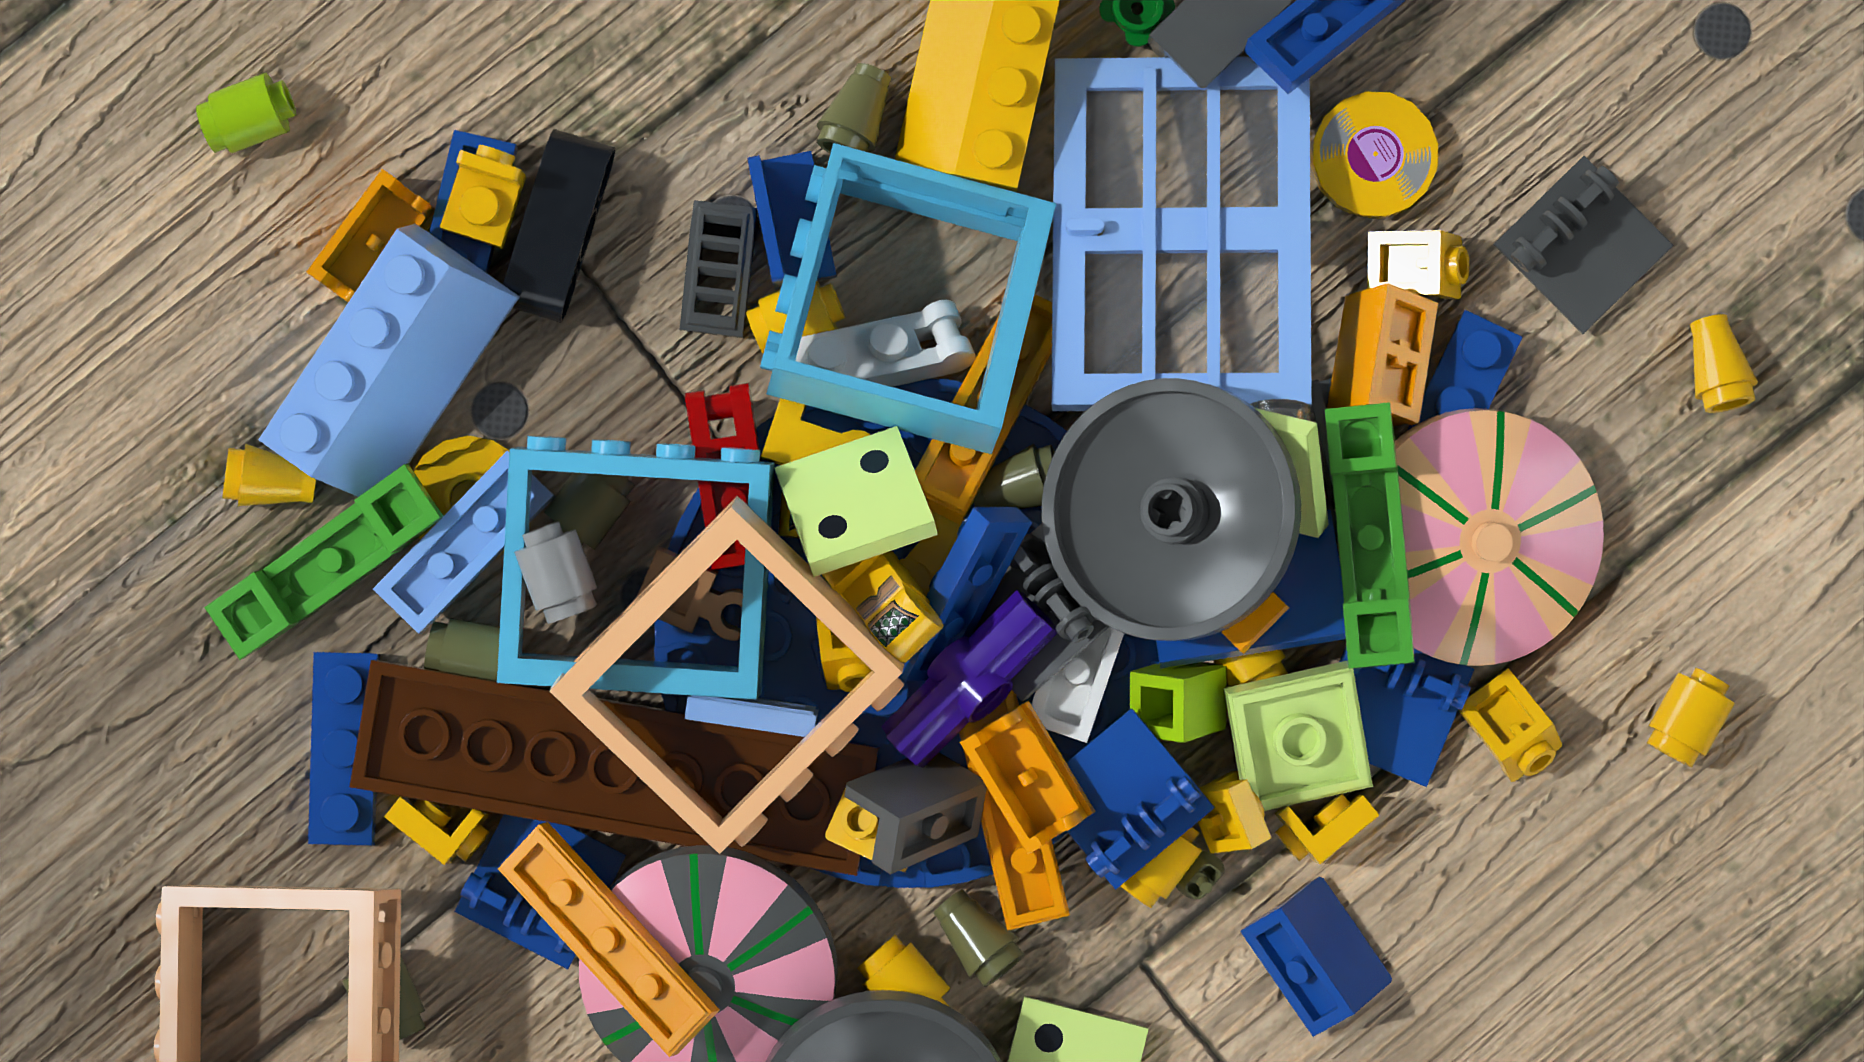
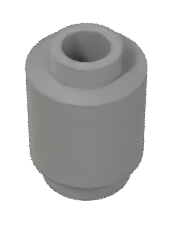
(556, 572)

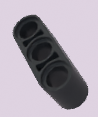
(558, 224)

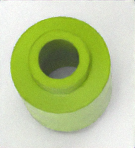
(246, 113)

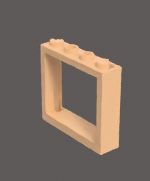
(791, 773)
(372, 962)

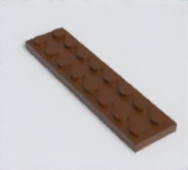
(533, 759)

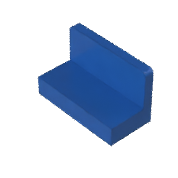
(780, 199)
(1317, 956)

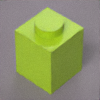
(1180, 700)

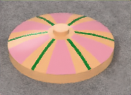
(1494, 534)

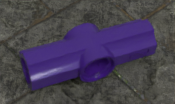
(969, 679)

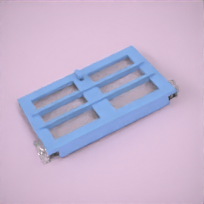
(1180, 232)

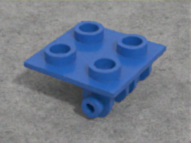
(1410, 712)
(1138, 799)
(499, 906)

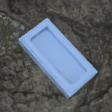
(753, 714)

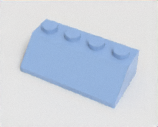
(389, 363)

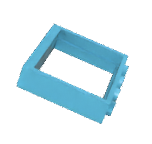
(936, 197)
(614, 458)

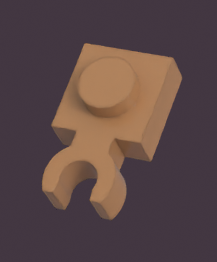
(697, 600)

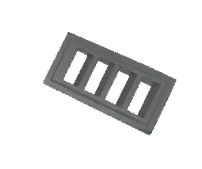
(721, 214)

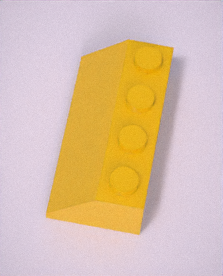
(977, 88)

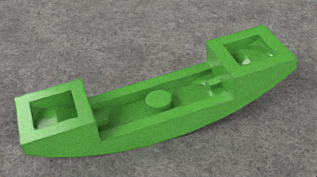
(1370, 535)
(325, 563)

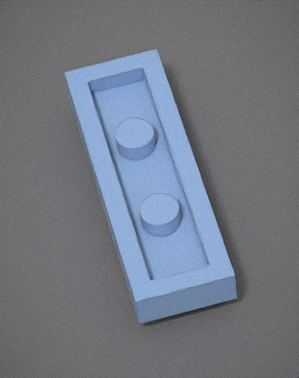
(455, 549)

